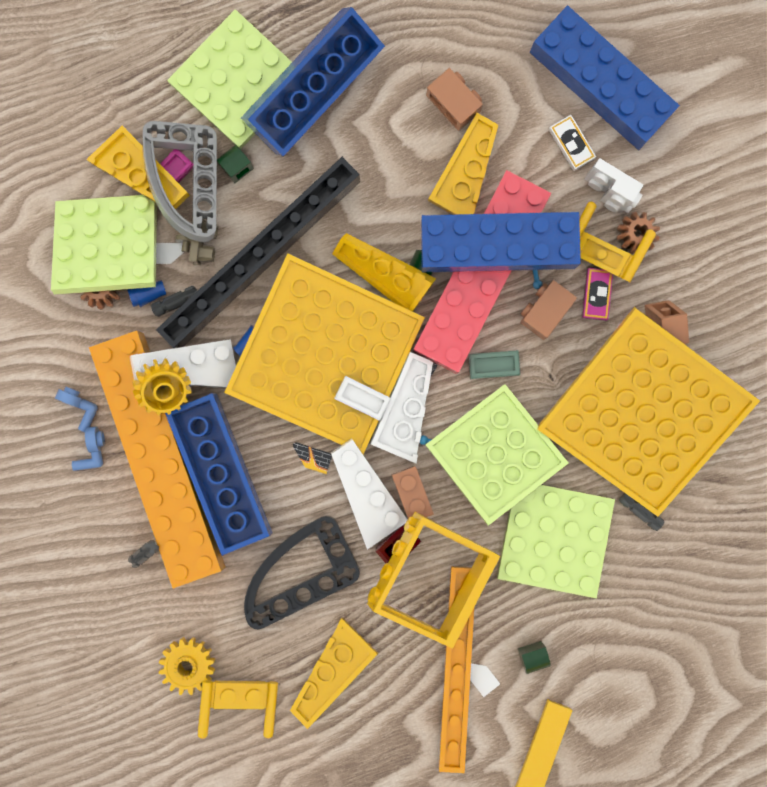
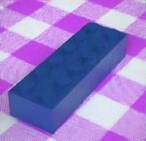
(603, 77)
(313, 81)
(500, 242)
(219, 473)

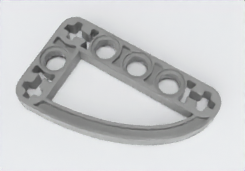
(193, 143)

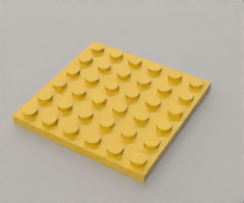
(313, 337)
(647, 412)

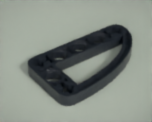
(311, 584)

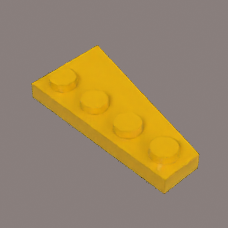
(123, 159)
(463, 176)
(389, 275)
(335, 670)

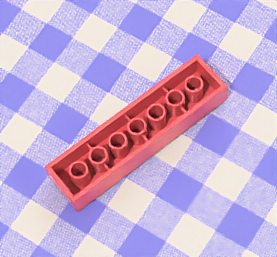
(473, 293)

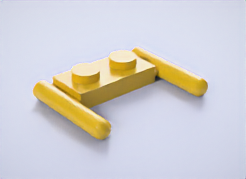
(608, 256)
(238, 696)

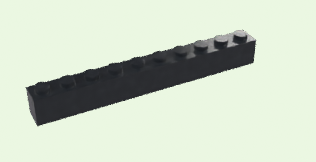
(259, 254)

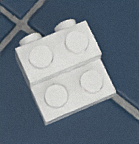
(619, 188)

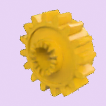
(152, 378)
(182, 678)

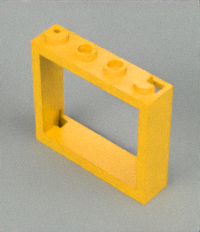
(466, 598)

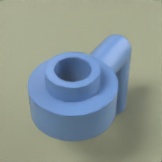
(71, 397)
(94, 440)

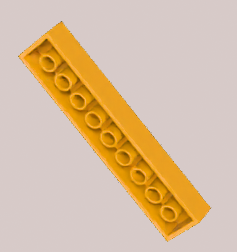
(157, 467)

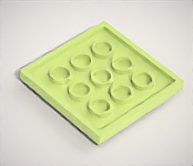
(230, 75)
(104, 244)
(496, 454)
(557, 540)

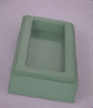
(494, 364)

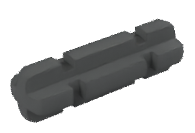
(173, 301)
(641, 512)
(143, 553)

